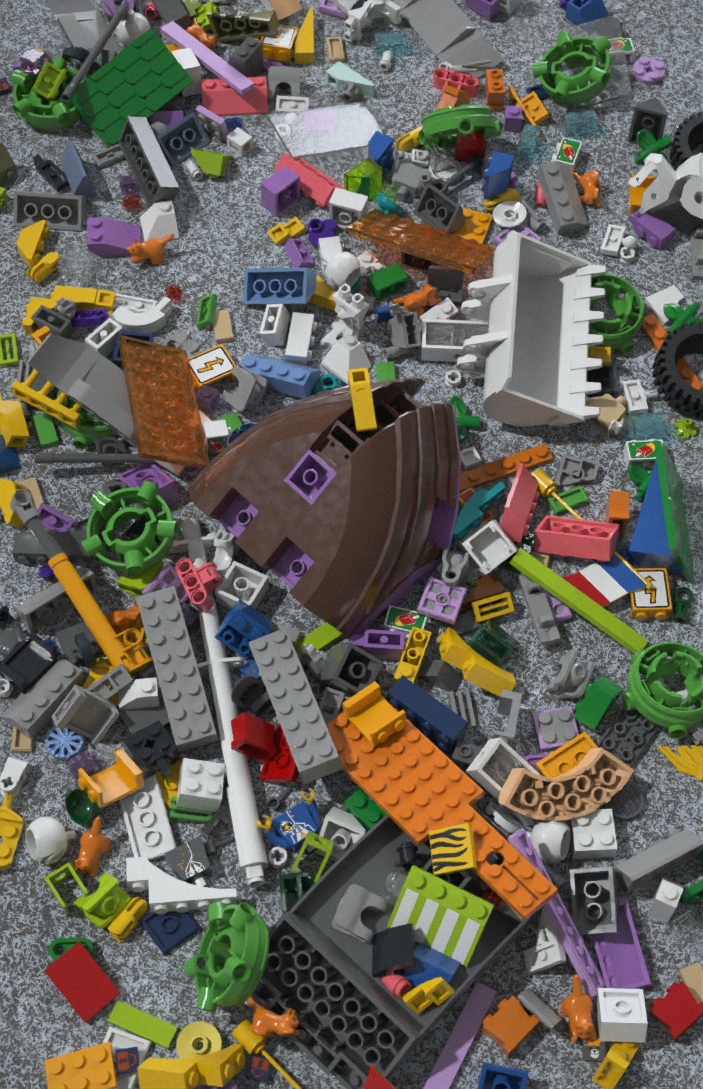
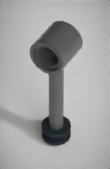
(474, 162)

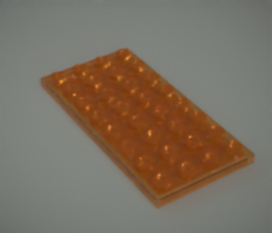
(422, 241)
(163, 403)

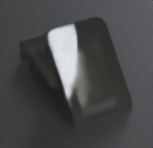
(221, 817)

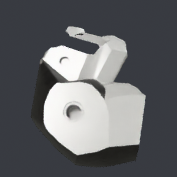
(673, 194)

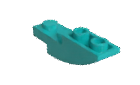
(473, 510)

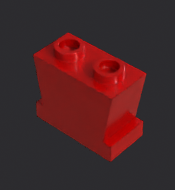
(470, 145)
(253, 737)
(677, 1010)

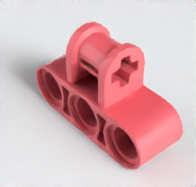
(455, 79)
(202, 578)

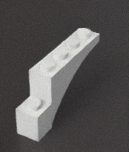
(169, 893)

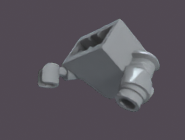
(408, 178)
(403, 332)

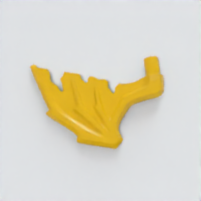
(688, 762)

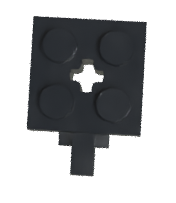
(152, 750)

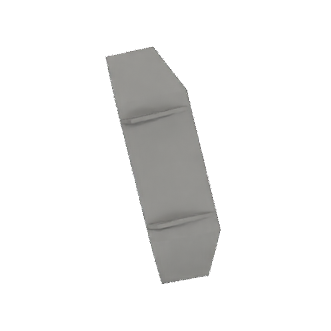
(81, 23)
(449, 33)
(91, 383)

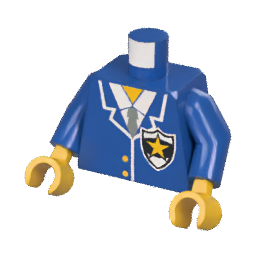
(292, 826)

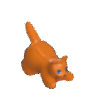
(199, 33)
(591, 186)
(151, 249)
(419, 300)
(125, 619)
(92, 846)
(578, 1008)
(268, 1023)

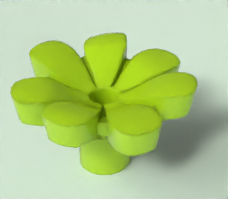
(686, 428)

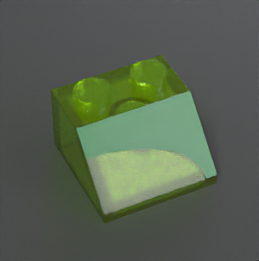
(364, 179)

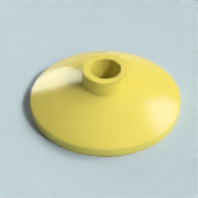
(198, 1033)

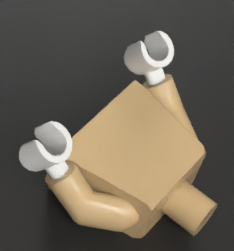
(611, 413)

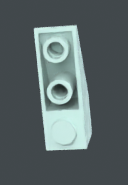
(341, 73)

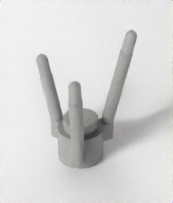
(461, 68)
(535, 222)

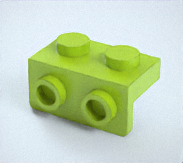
(201, 16)
(49, 81)

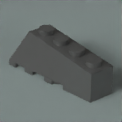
(28, 550)

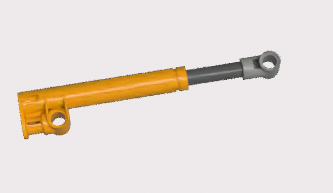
(114, 645)

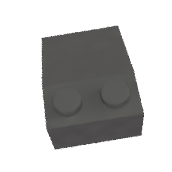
(594, 900)

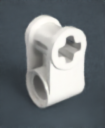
(13, 776)

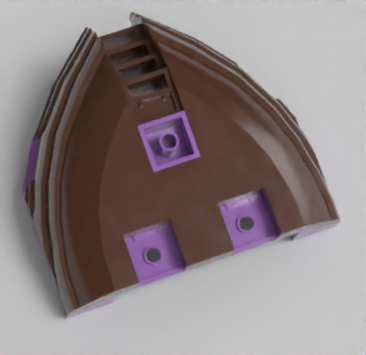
(342, 498)

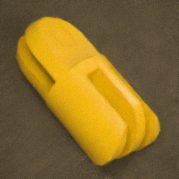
(409, 141)
(509, 195)
(43, 267)
(128, 919)

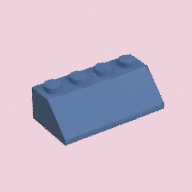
(279, 285)
(283, 375)

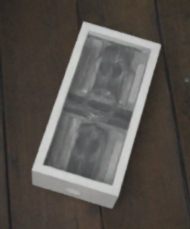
(445, 338)
(493, 768)

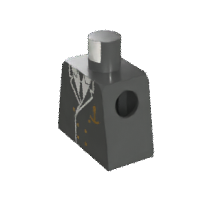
(189, 862)

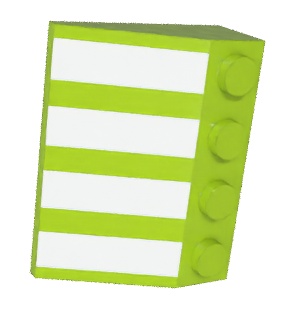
(441, 914)

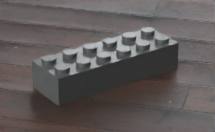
(147, 161)

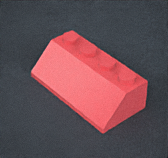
(226, 101)
(312, 181)
(520, 505)
(576, 538)

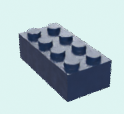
(428, 715)

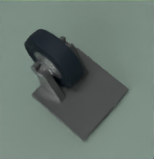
(77, 56)
(79, 645)

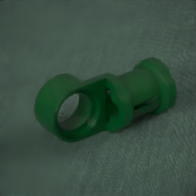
(682, 605)

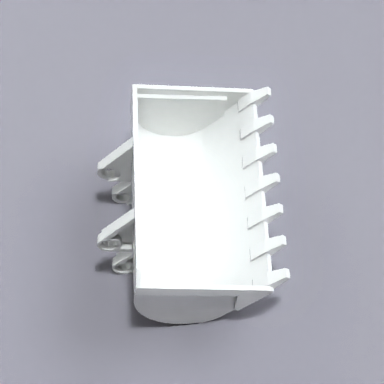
(535, 335)

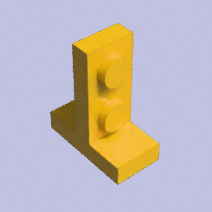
(615, 1064)

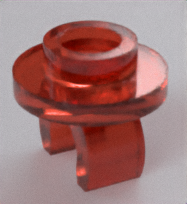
(130, 202)
(174, 292)
(490, 896)

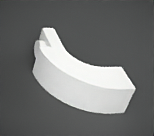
(143, 322)

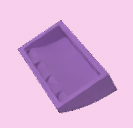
(622, 955)

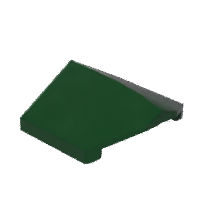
(293, 887)

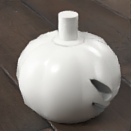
(131, 27)
(342, 269)
(47, 840)
(551, 840)

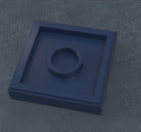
(168, 929)

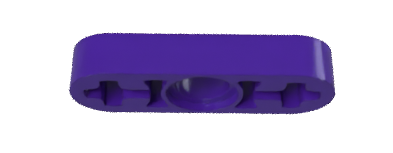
(90, 318)

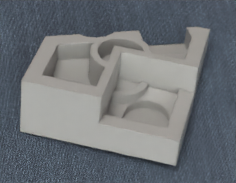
(581, 470)

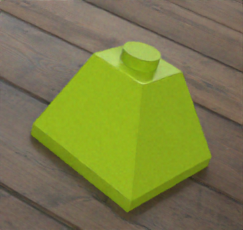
(211, 162)

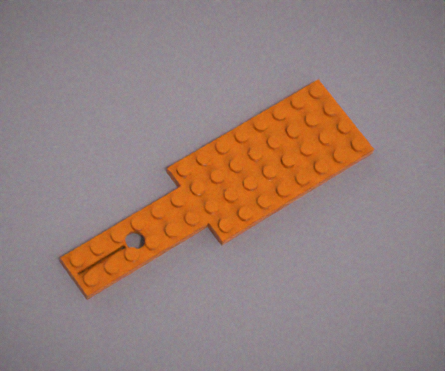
(430, 792)

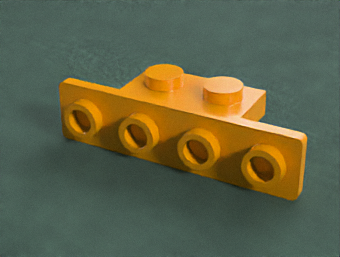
(531, 106)

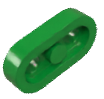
(67, 943)

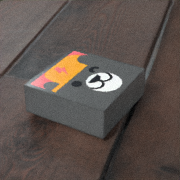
(593, 1050)

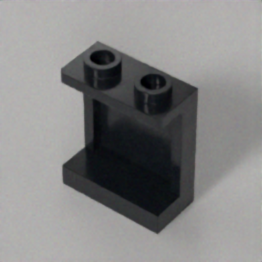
(27, 662)

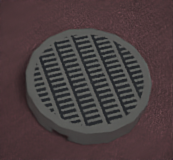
(626, 803)

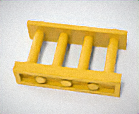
(42, 402)

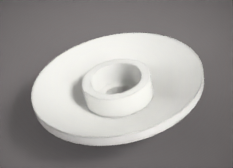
(509, 214)

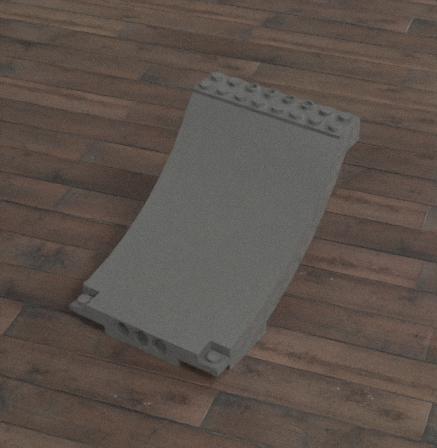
(327, 975)

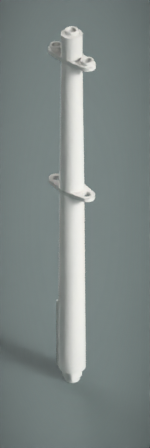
(240, 790)

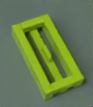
(9, 361)

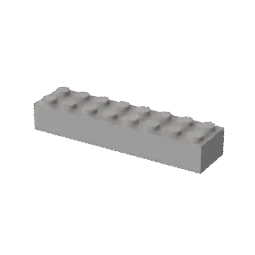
(177, 669)
(295, 706)

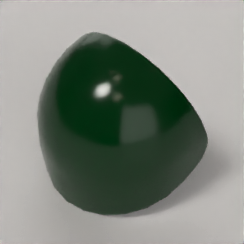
(80, 807)

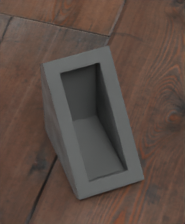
(440, 674)

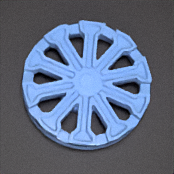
(64, 742)

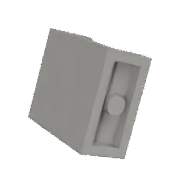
(508, 705)
(86, 714)

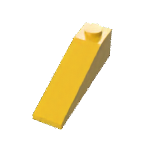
(304, 42)

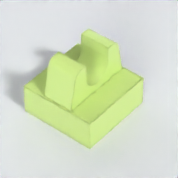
(190, 6)

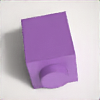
(513, 118)

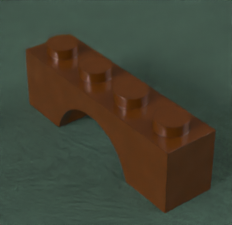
(487, 586)

